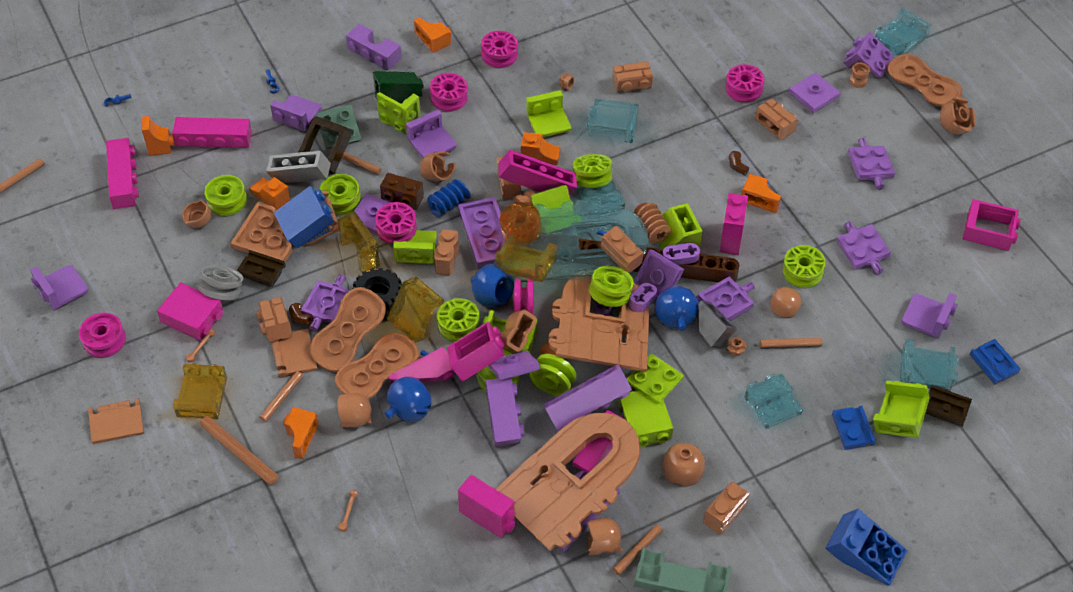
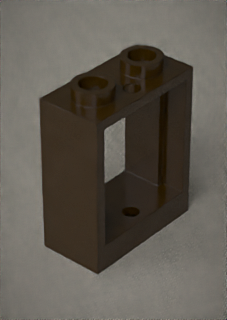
(339, 148)

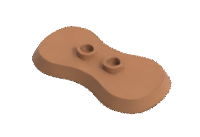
(915, 73)
(338, 342)
(371, 371)

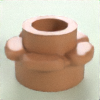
(566, 81)
(734, 349)

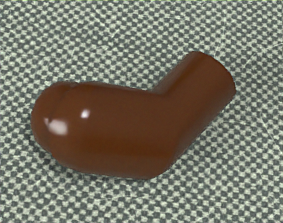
(735, 162)
(297, 316)

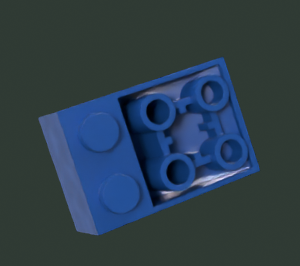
(866, 547)

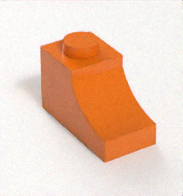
(434, 35)
(156, 137)
(538, 148)
(271, 192)
(760, 194)
(301, 427)

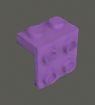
(871, 52)
(295, 112)
(428, 134)
(58, 286)
(929, 315)

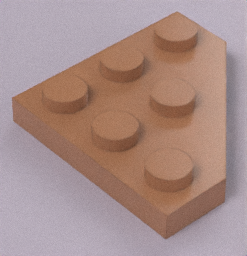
(262, 234)

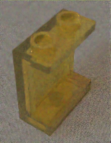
(353, 230)
(525, 261)
(414, 308)
(201, 391)

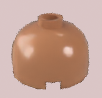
(957, 116)
(683, 464)

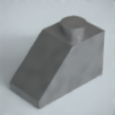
(714, 325)

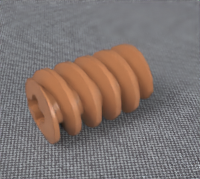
(654, 222)

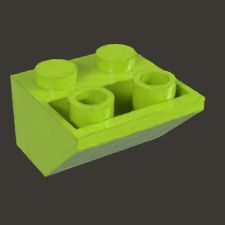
(683, 227)

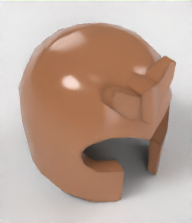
(433, 167)
(354, 410)
(603, 536)

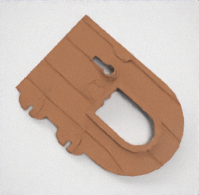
(596, 336)
(560, 500)

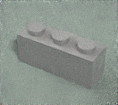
(299, 167)

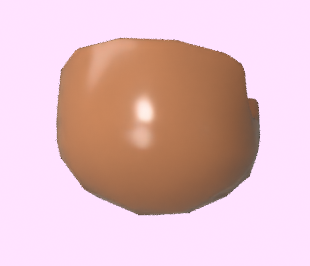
(196, 214)
(785, 302)

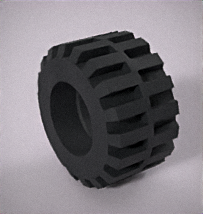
(380, 282)

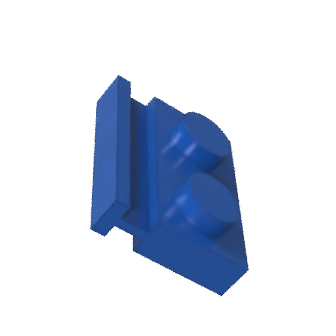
(995, 361)
(853, 427)

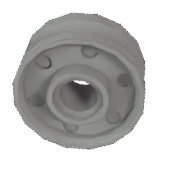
(220, 282)

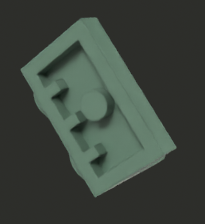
(342, 116)

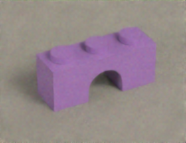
(383, 54)

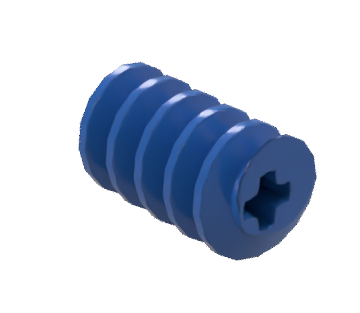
(446, 196)

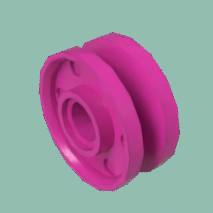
(499, 49)
(744, 83)
(448, 91)
(395, 223)
(524, 296)
(102, 335)

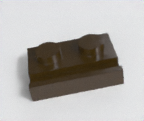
(261, 268)
(948, 405)

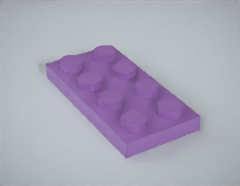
(482, 229)

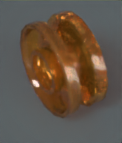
(522, 221)

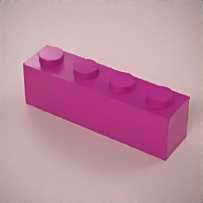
(212, 132)
(121, 173)
(534, 173)

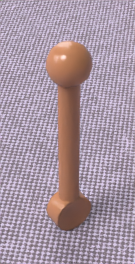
(190, 357)
(343, 525)

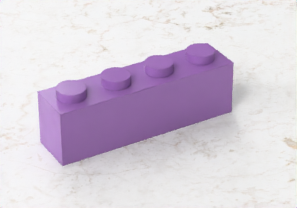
(588, 397)

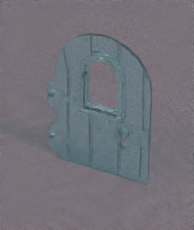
(562, 228)

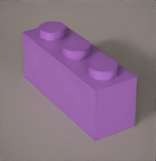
(504, 412)

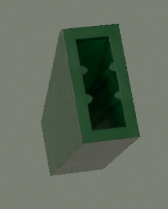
(397, 84)

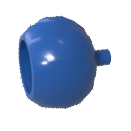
(488, 286)
(677, 307)
(408, 399)

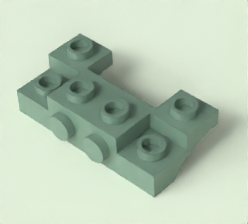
(669, 577)

